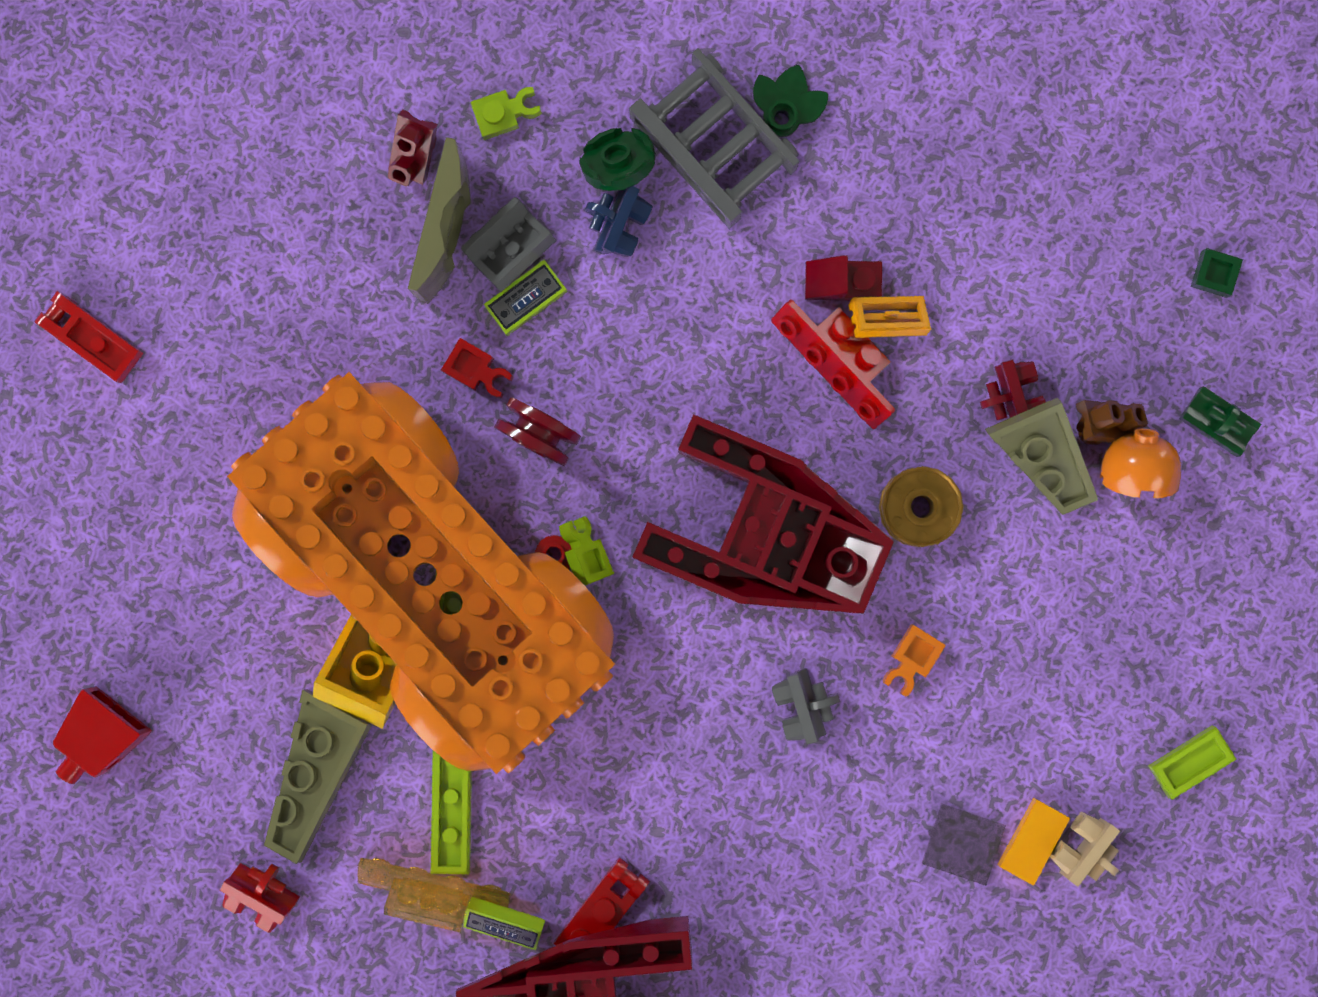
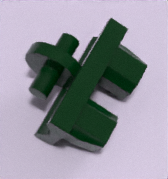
(1220, 421)

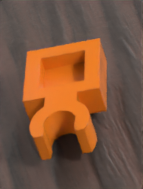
(915, 653)

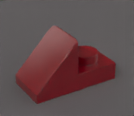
(842, 279)

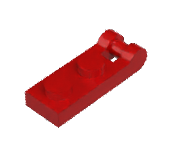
(89, 338)
(604, 905)

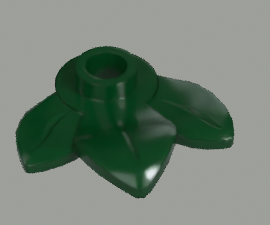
(790, 97)

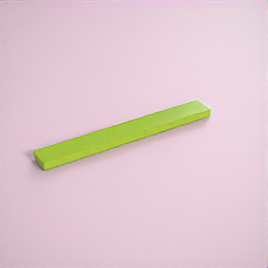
(450, 799)

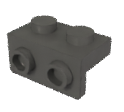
(507, 244)

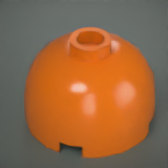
(1141, 464)

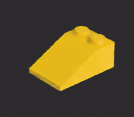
(357, 676)

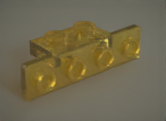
(426, 896)

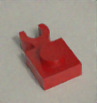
(471, 366)

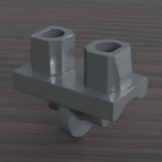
(810, 704)

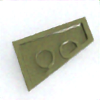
(1048, 453)

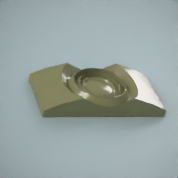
(442, 224)

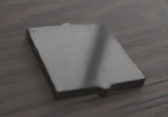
(963, 844)

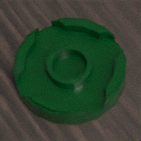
(617, 159)

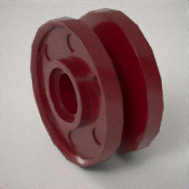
(537, 431)

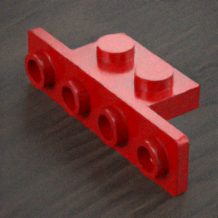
(839, 357)

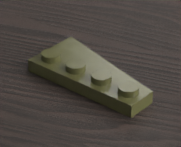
(317, 764)

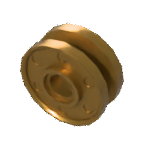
(944, 504)

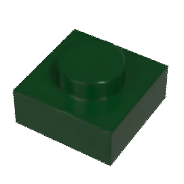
(1216, 273)

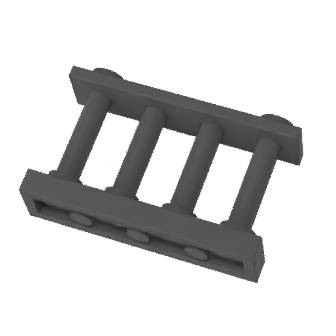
(677, 146)

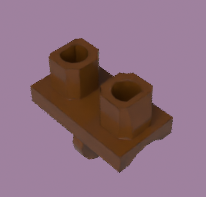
(1108, 420)

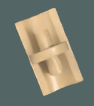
(1092, 855)

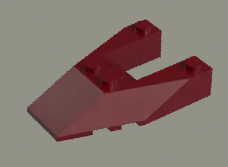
(788, 540)
(591, 962)

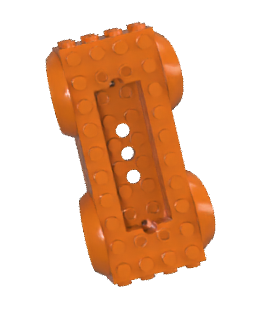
(321, 518)

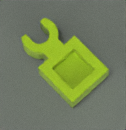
(498, 114)
(587, 557)

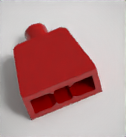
(96, 735)

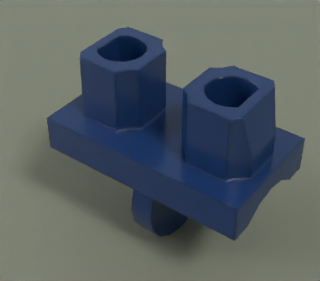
(624, 207)

